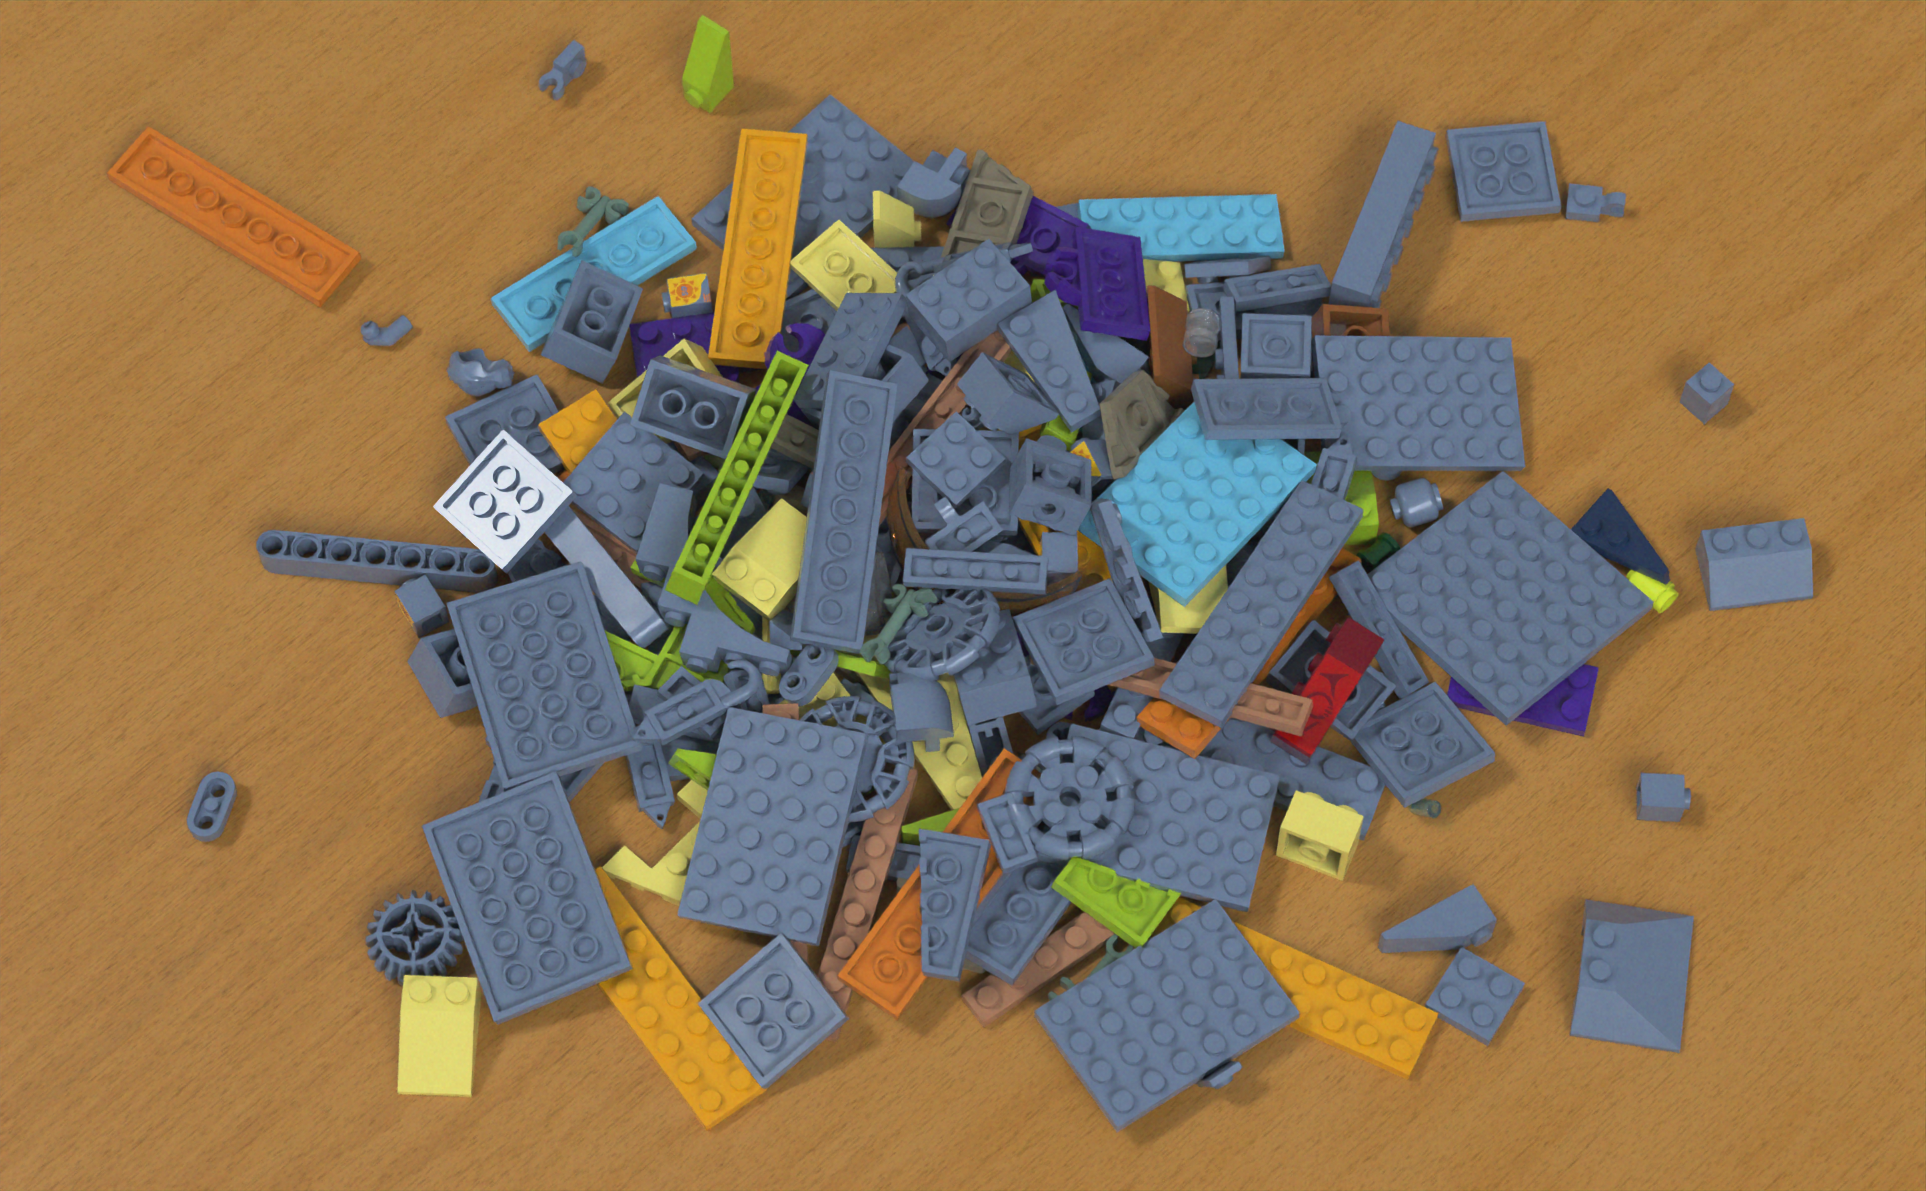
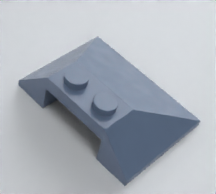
(1632, 976)

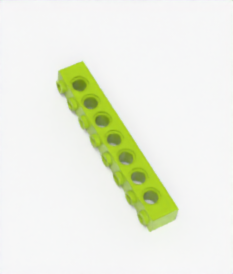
(736, 478)

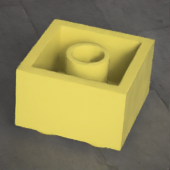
(1319, 834)

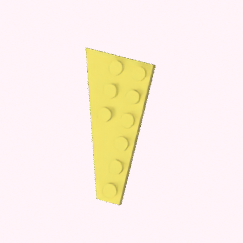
(954, 767)

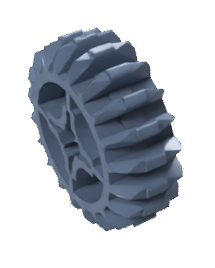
(386, 937)

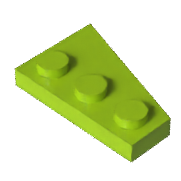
(1118, 903)

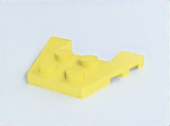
(670, 873)

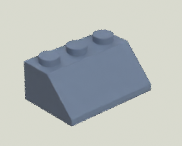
(1756, 564)

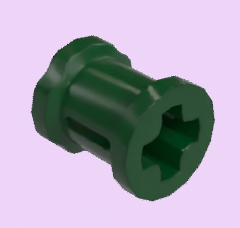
(1378, 552)

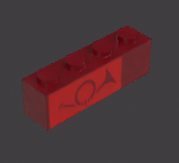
(1330, 685)

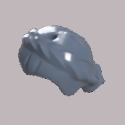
(477, 374)

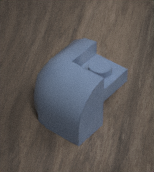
(936, 185)
(920, 710)

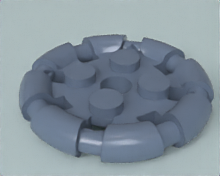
(959, 617)
(879, 721)
(1077, 778)

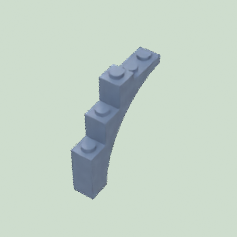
(709, 631)

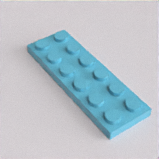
(1192, 226)
(628, 248)

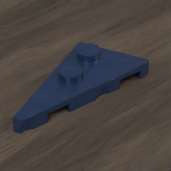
(1617, 537)

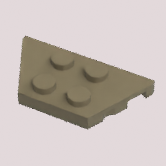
(989, 208)
(1134, 419)

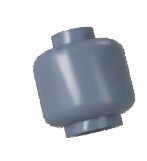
(1416, 502)

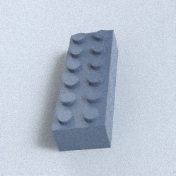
(1385, 218)

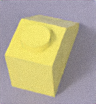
(893, 222)

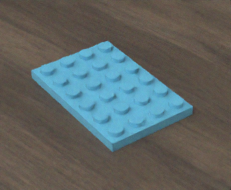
(1199, 502)

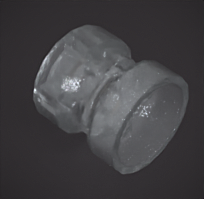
(1201, 332)

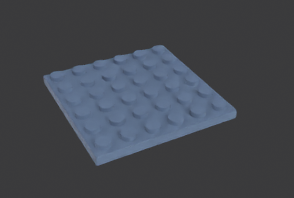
(1506, 597)

